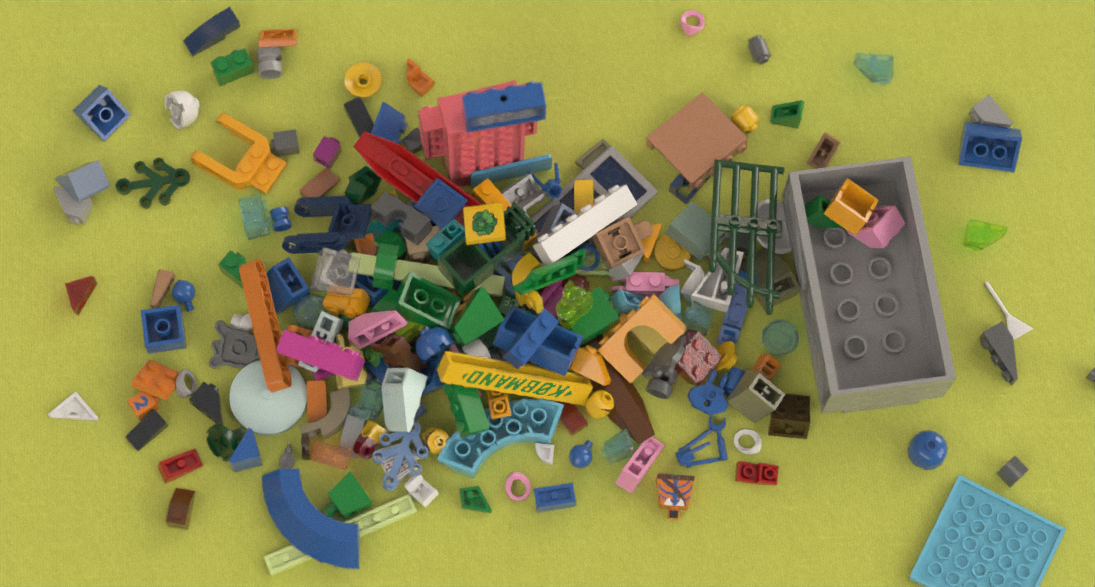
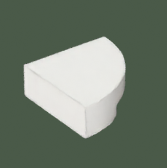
(545, 452)

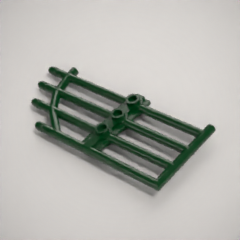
(746, 225)

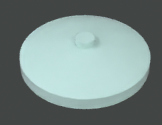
(266, 411)

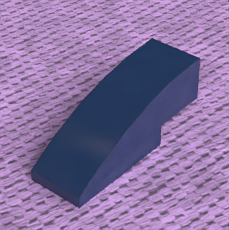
(212, 31)

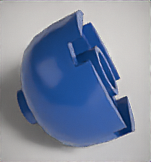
(433, 342)
(927, 450)

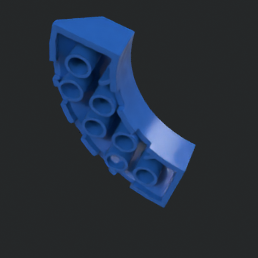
(306, 526)

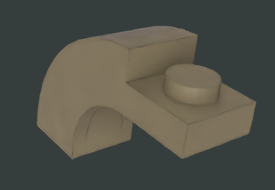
(333, 420)

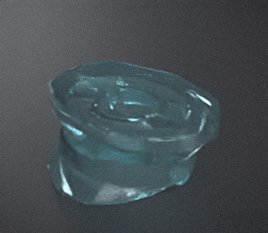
(780, 337)

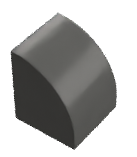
(1012, 471)

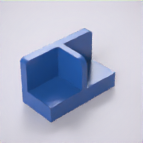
(554, 497)

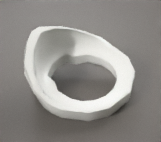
(756, 438)

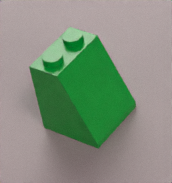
(475, 318)

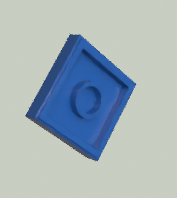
(440, 203)

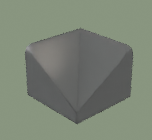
(412, 141)

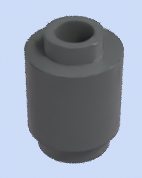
(759, 49)

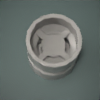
(270, 64)

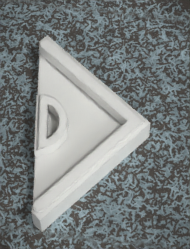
(73, 408)

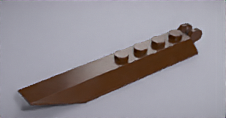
(629, 407)

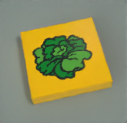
(484, 223)

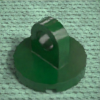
(223, 441)

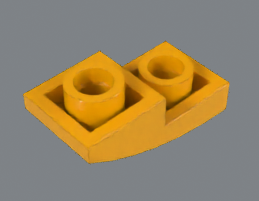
(498, 404)

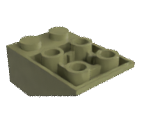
(783, 278)

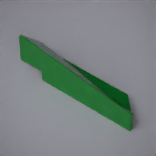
(551, 273)

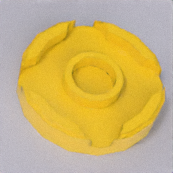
(670, 254)

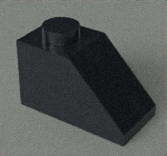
(208, 402)

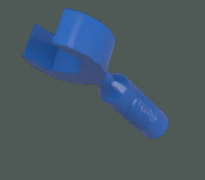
(720, 440)

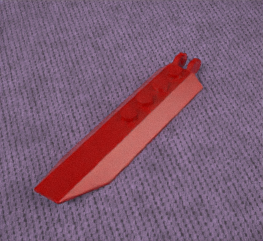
(404, 169)

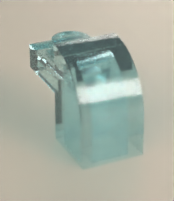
(370, 402)

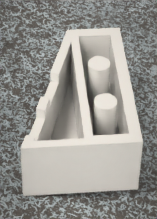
(713, 287)

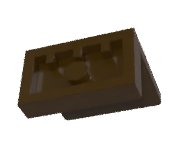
(791, 417)

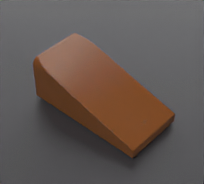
(320, 184)

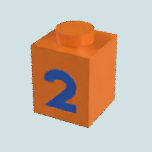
(143, 404)

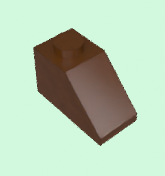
(180, 508)

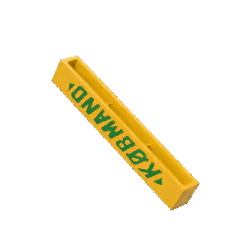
(505, 378)

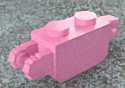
(645, 283)

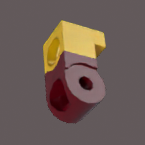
(368, 440)

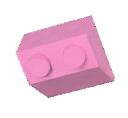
(881, 227)

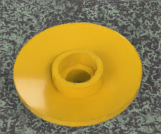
(363, 72)

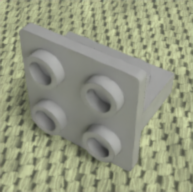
(524, 192)

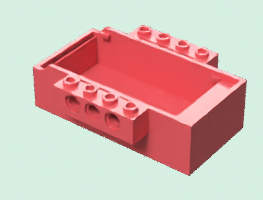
(462, 153)

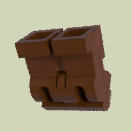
(397, 352)

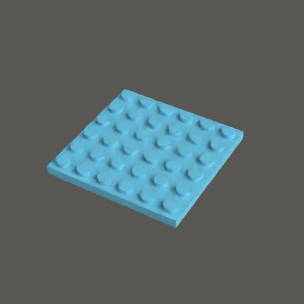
(986, 542)

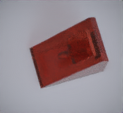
(79, 292)

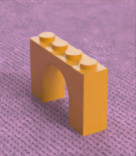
(650, 313)

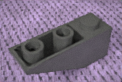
(1001, 347)

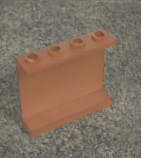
(696, 139)

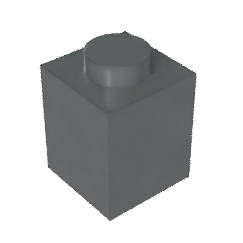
(285, 143)

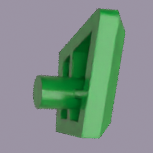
(473, 499)

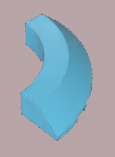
(528, 422)

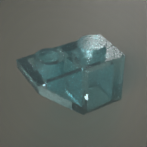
(697, 318)

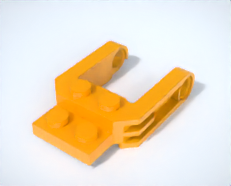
(256, 169)

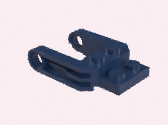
(347, 223)

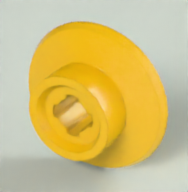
(729, 358)

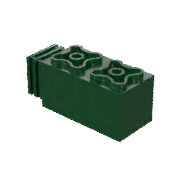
(469, 265)

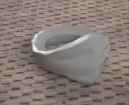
(181, 389)

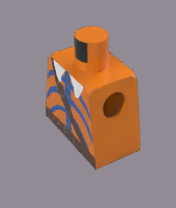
(674, 493)

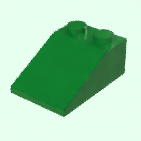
(425, 302)

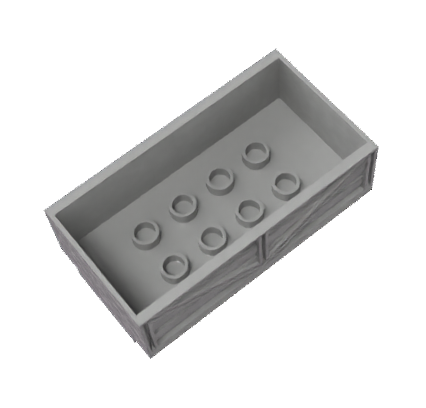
(868, 310)

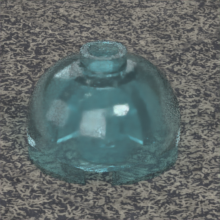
(307, 310)

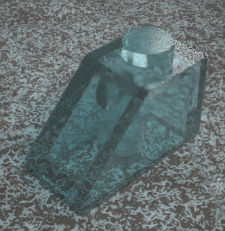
(875, 67)
(618, 447)

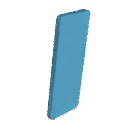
(511, 170)

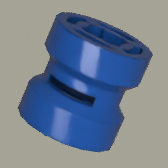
(280, 219)

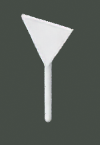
(1015, 326)

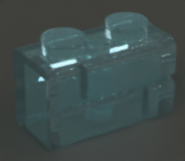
(254, 216)

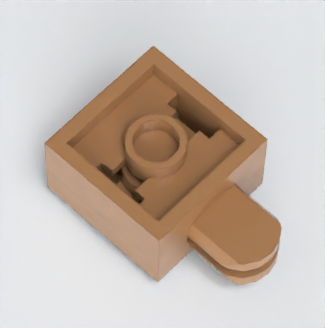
(621, 239)

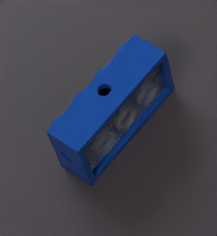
(504, 107)

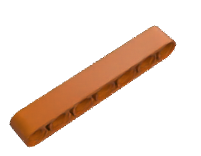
(265, 325)

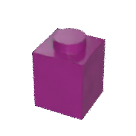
(327, 152)

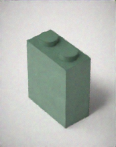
(693, 230)

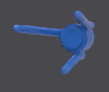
(552, 186)
(685, 454)

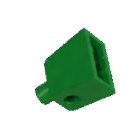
(347, 498)

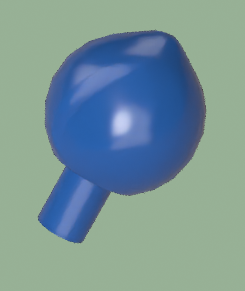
(183, 293)
(581, 455)

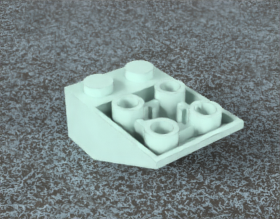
(401, 398)

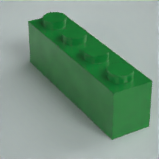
(467, 409)

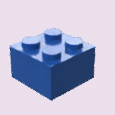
(163, 329)

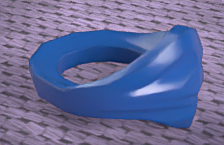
(589, 247)

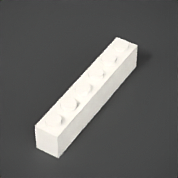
(585, 224)

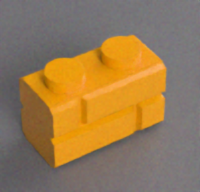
(347, 305)

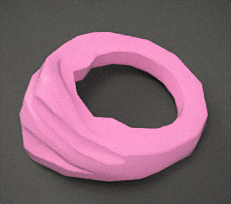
(689, 29)
(513, 476)

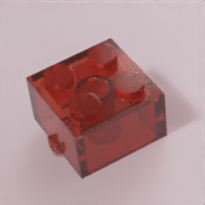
(698, 358)

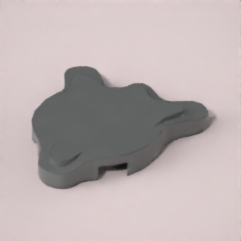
(234, 348)
(666, 358)

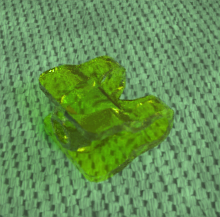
(574, 304)

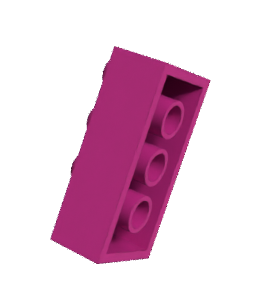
(316, 353)

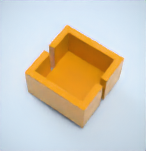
(851, 206)

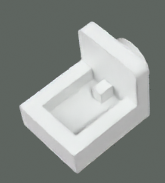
(421, 490)

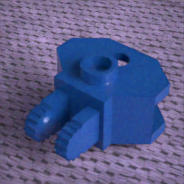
(711, 394)

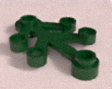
(156, 182)

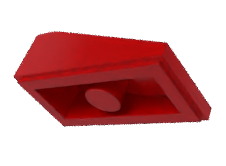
(179, 465)

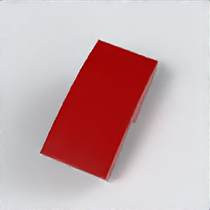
(756, 473)

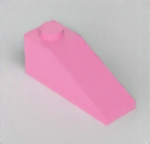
(374, 326)
(639, 464)

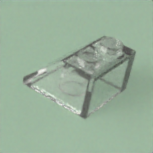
(335, 272)

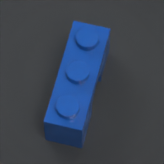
(531, 339)

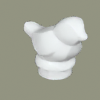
(241, 322)

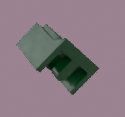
(362, 185)

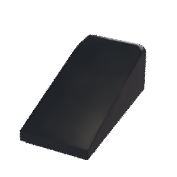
(359, 116)
(146, 430)

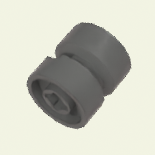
(661, 385)

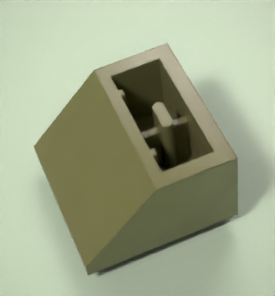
(755, 396)

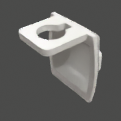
(693, 281)

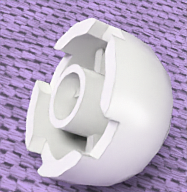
(182, 107)

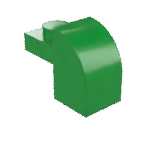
(385, 266)

